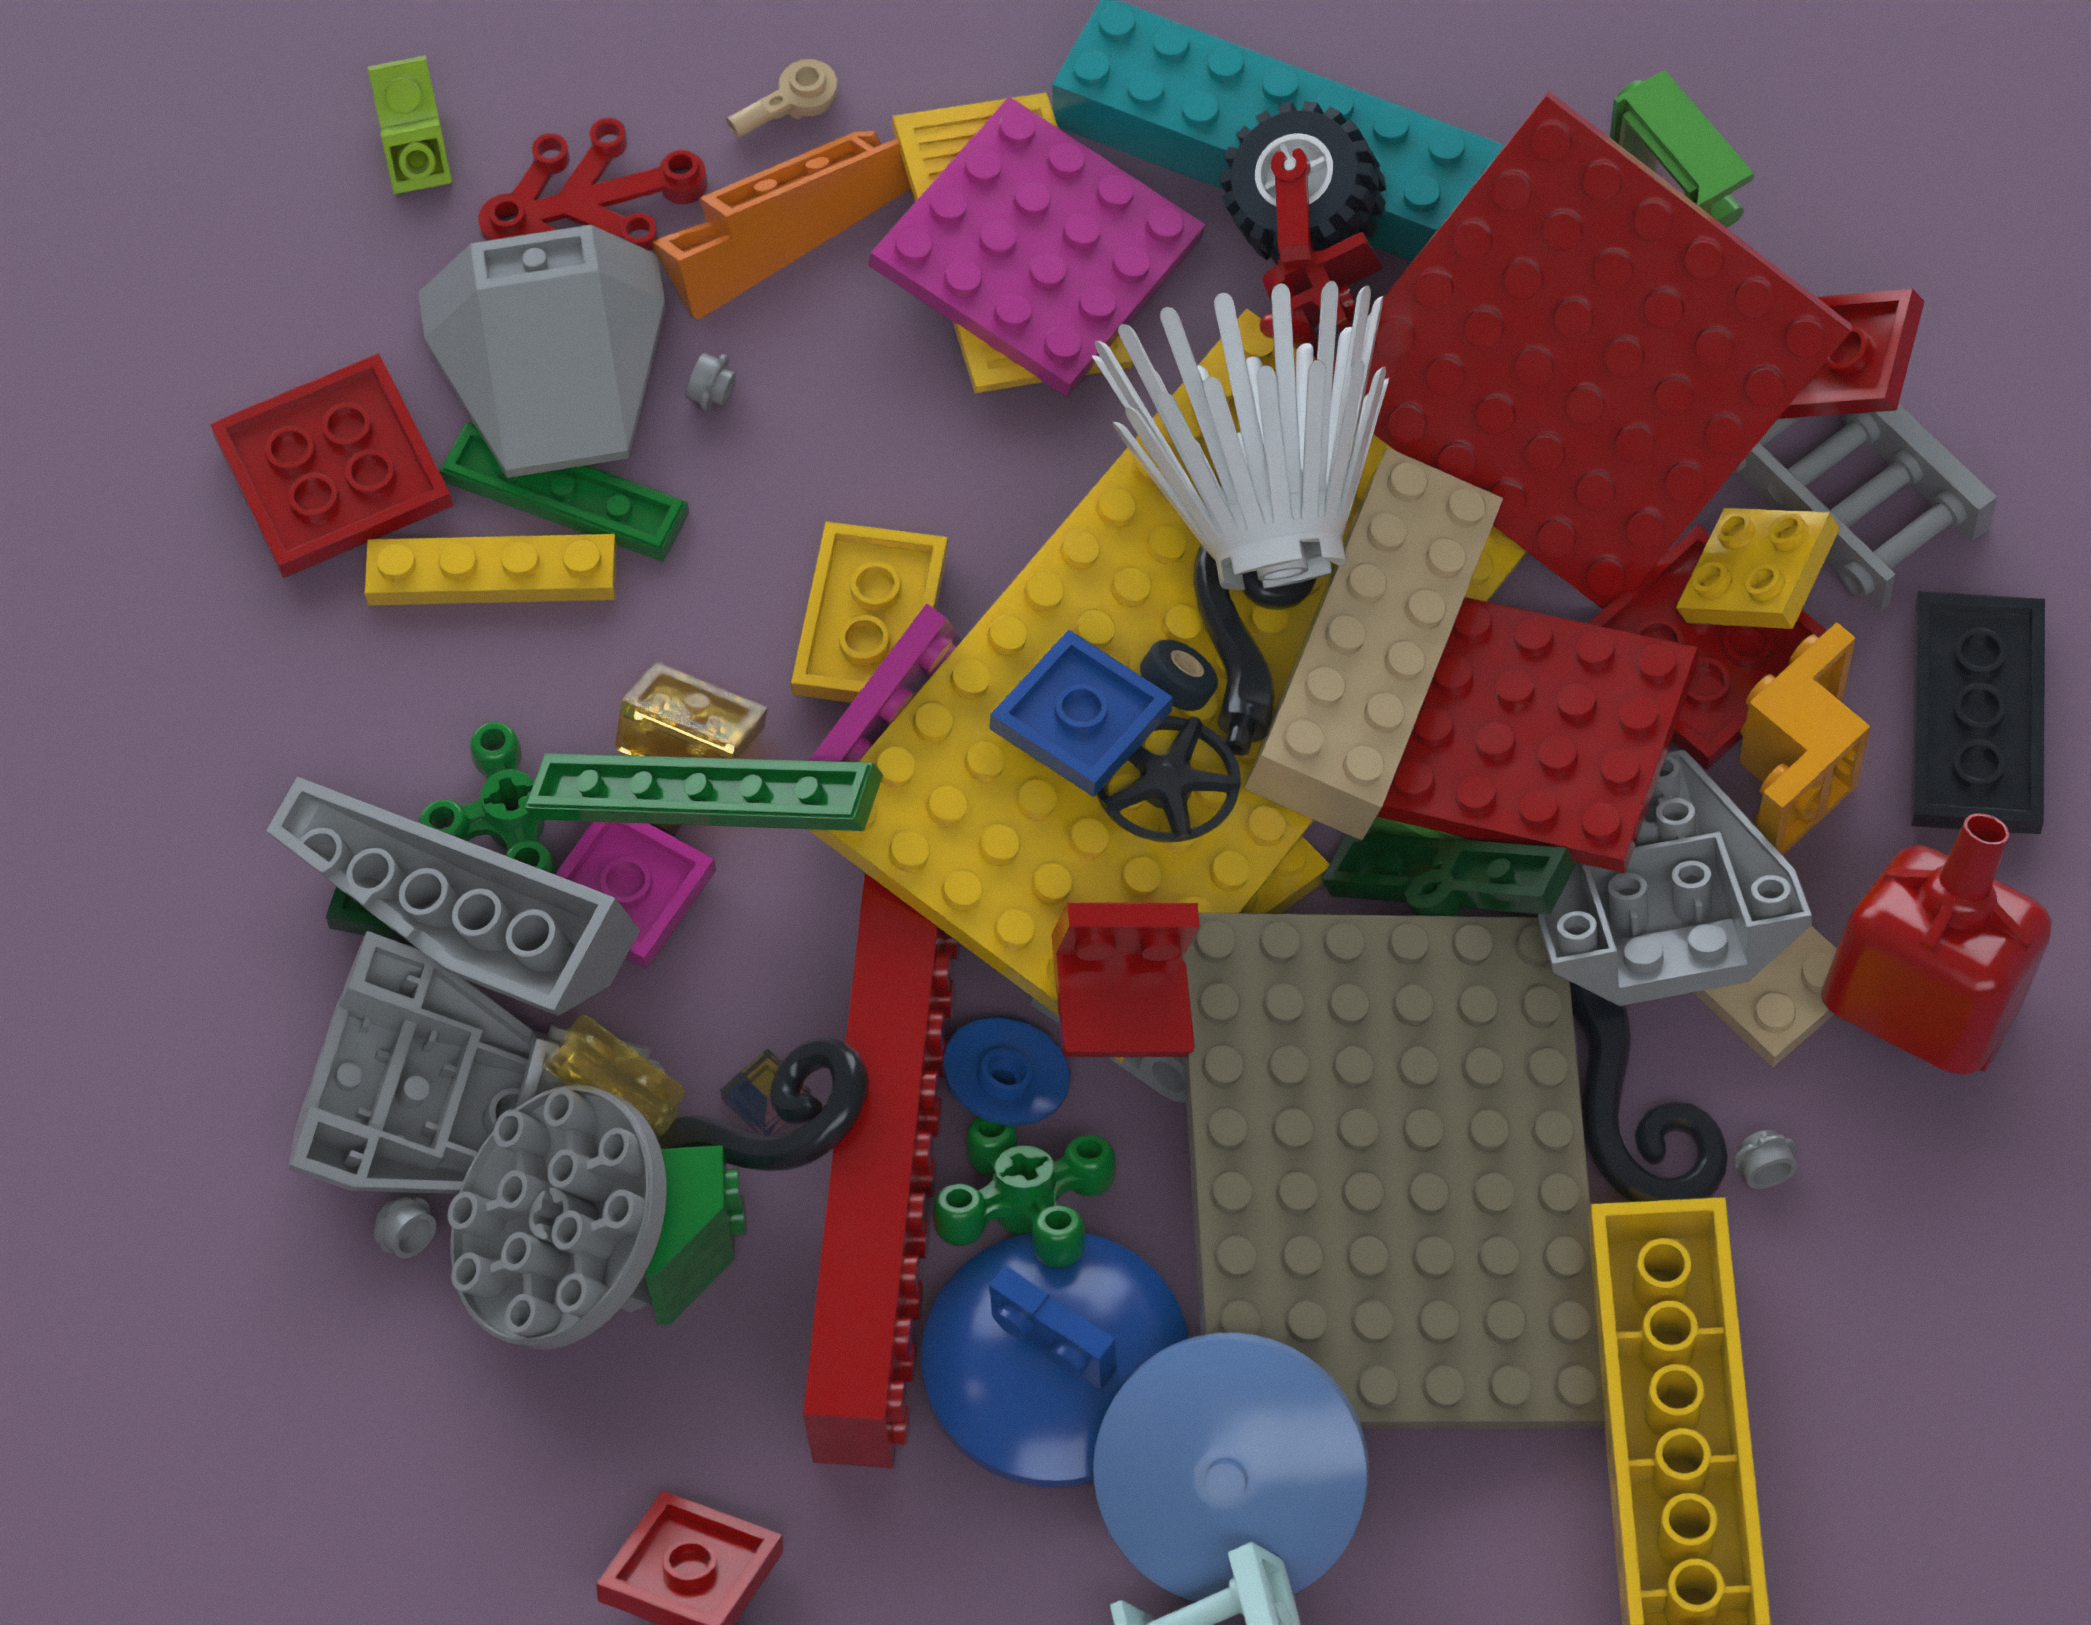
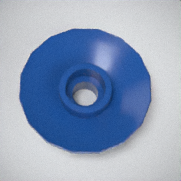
(1010, 1053)

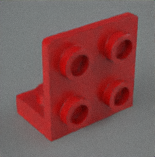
(1124, 978)

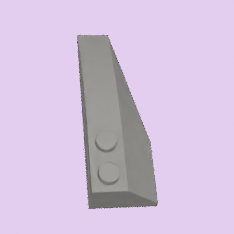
(461, 902)

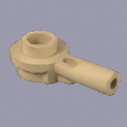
(804, 90)

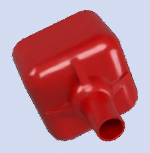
(1940, 952)

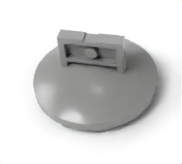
(558, 1218)

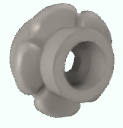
(711, 381)
(1766, 1159)
(404, 1226)

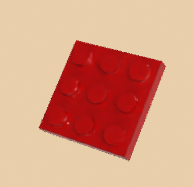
(331, 465)
(1728, 655)

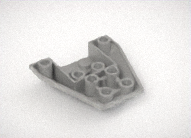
(548, 343)
(1692, 912)

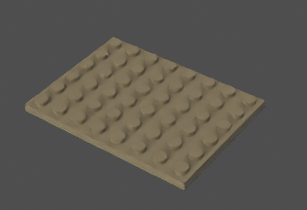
(1395, 1163)

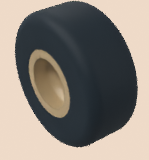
(1180, 673)

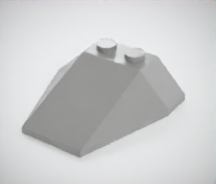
(407, 1077)

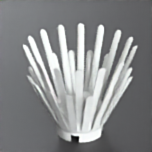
(1298, 448)

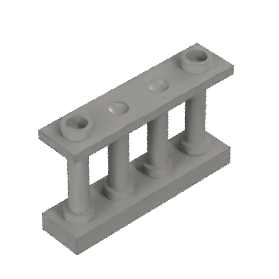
(1913, 460)

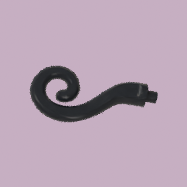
(1249, 685)
(1609, 1043)
(802, 1146)

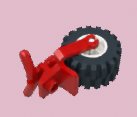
(1307, 199)

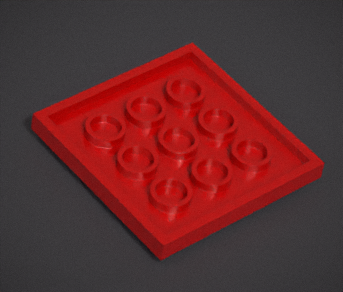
(1542, 733)

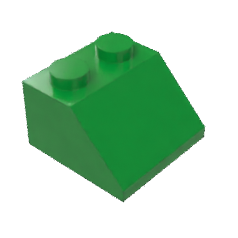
(697, 1230)

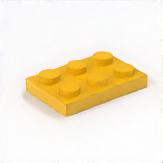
(861, 603)

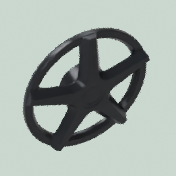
(1169, 782)

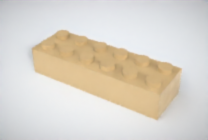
(1374, 645)

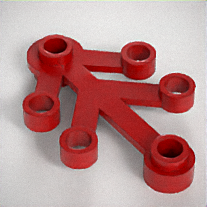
(582, 198)

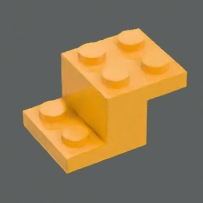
(1804, 739)

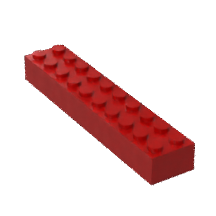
(880, 1189)

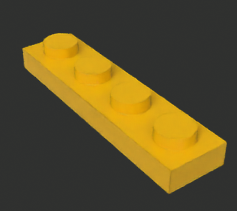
(491, 569)

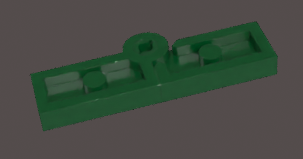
(1449, 874)

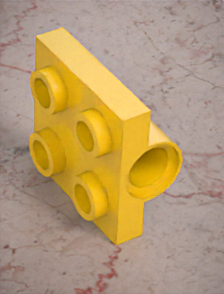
(1758, 568)

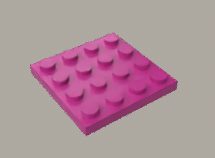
(1036, 245)

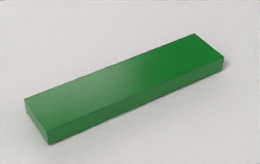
(571, 497)

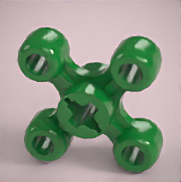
(501, 791)
(1025, 1191)

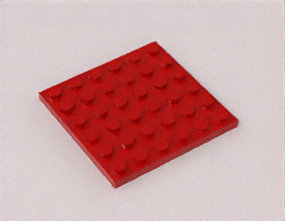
(1590, 351)

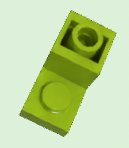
(409, 125)

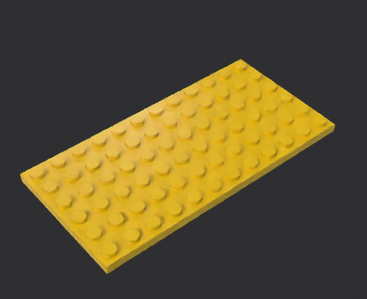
(1003, 842)

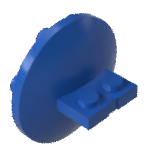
(1035, 1353)

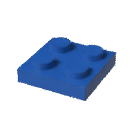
(1081, 713)

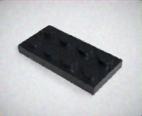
(1978, 710)

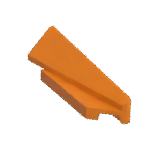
(779, 217)

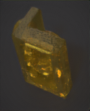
(685, 718)
(600, 1060)

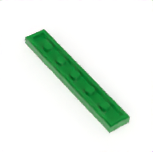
(705, 791)

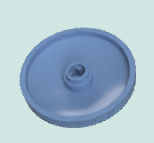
(1228, 1450)

